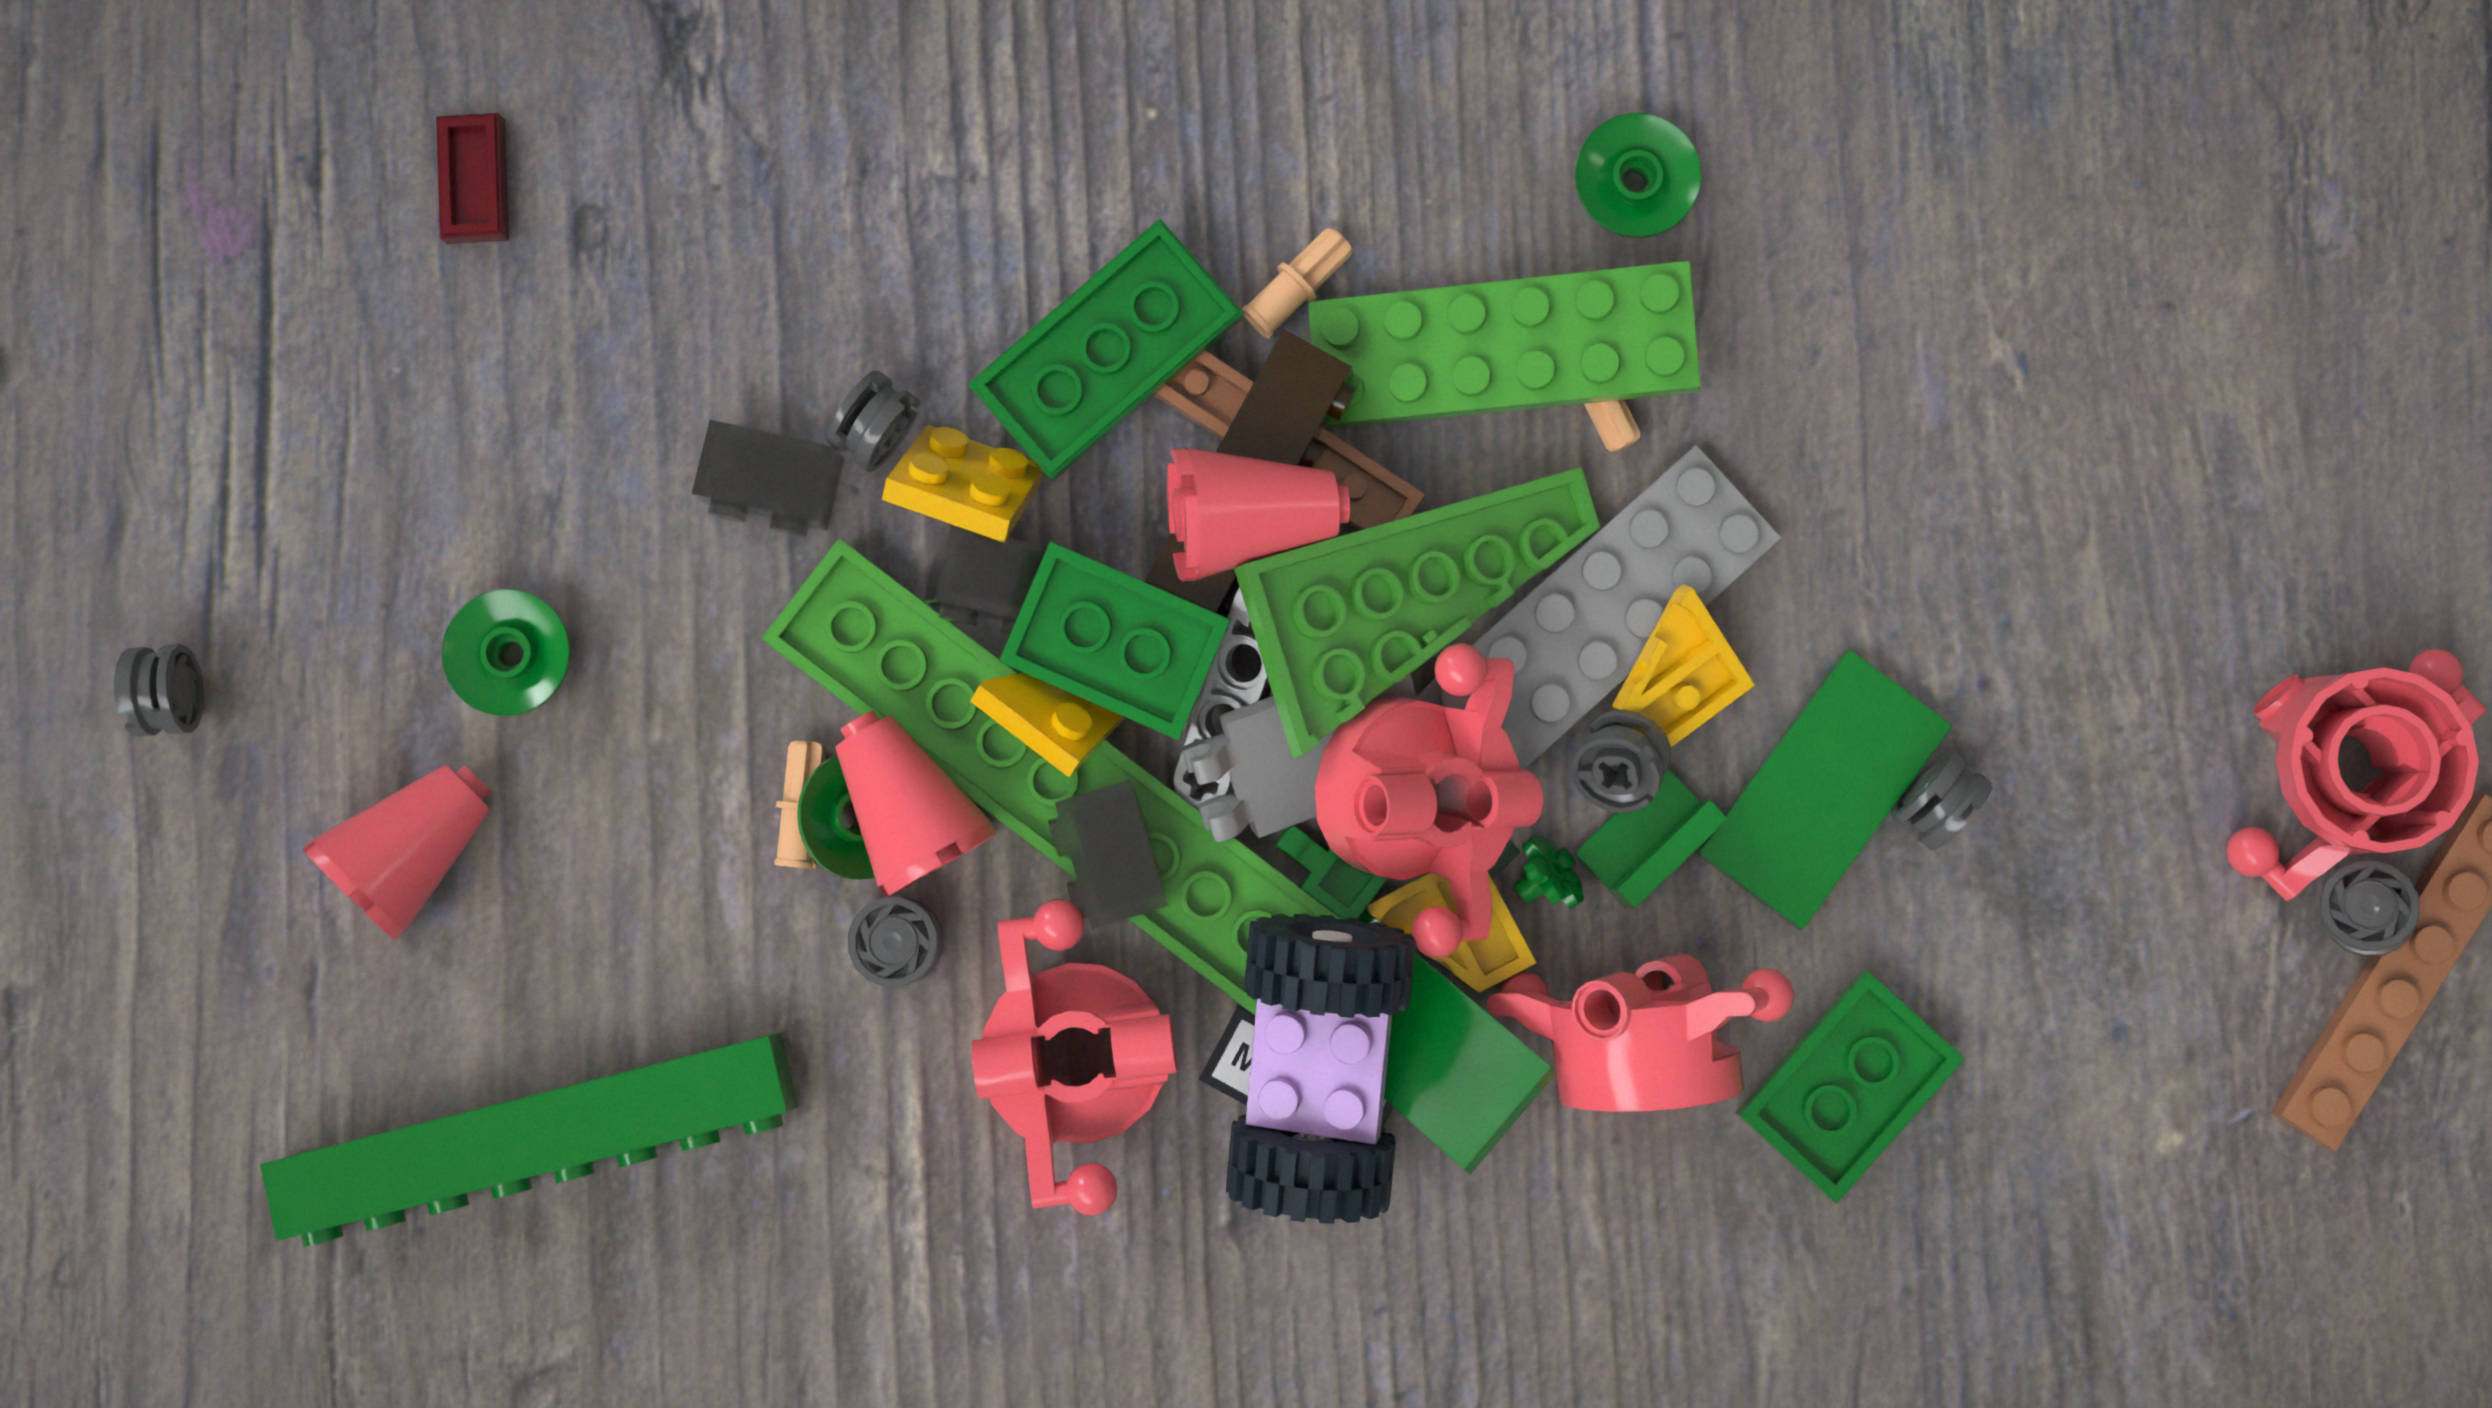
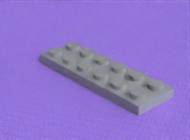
(1598, 609)

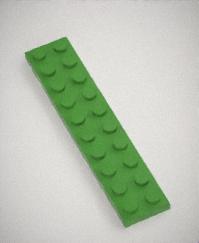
(897, 657)

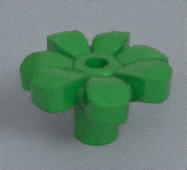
(1549, 874)

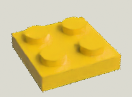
(963, 482)

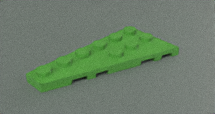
(1383, 600)

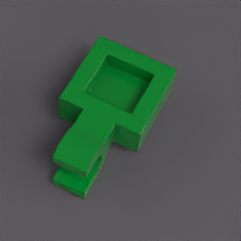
(1330, 879)

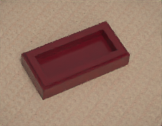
(472, 178)

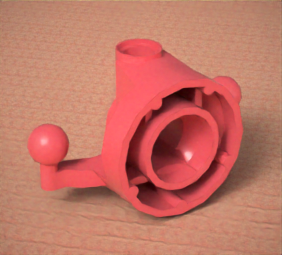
(2413, 731)
(1431, 792)
(1042, 1004)
(1640, 1045)

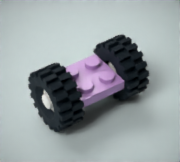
(1319, 1067)

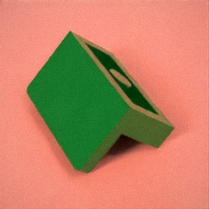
(1643, 847)

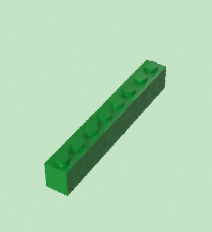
(527, 1138)

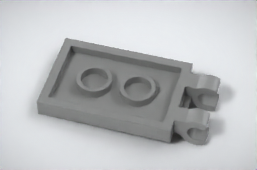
(1266, 781)

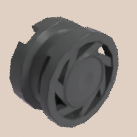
(872, 420)
(159, 690)
(1621, 764)
(1941, 799)
(2369, 908)
(895, 941)

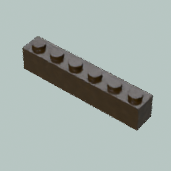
(1274, 424)

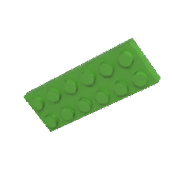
(1513, 344)

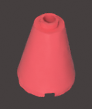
(1246, 509)
(905, 803)
(403, 845)

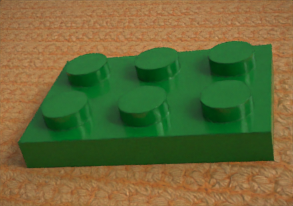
(1115, 640)
(1849, 1086)

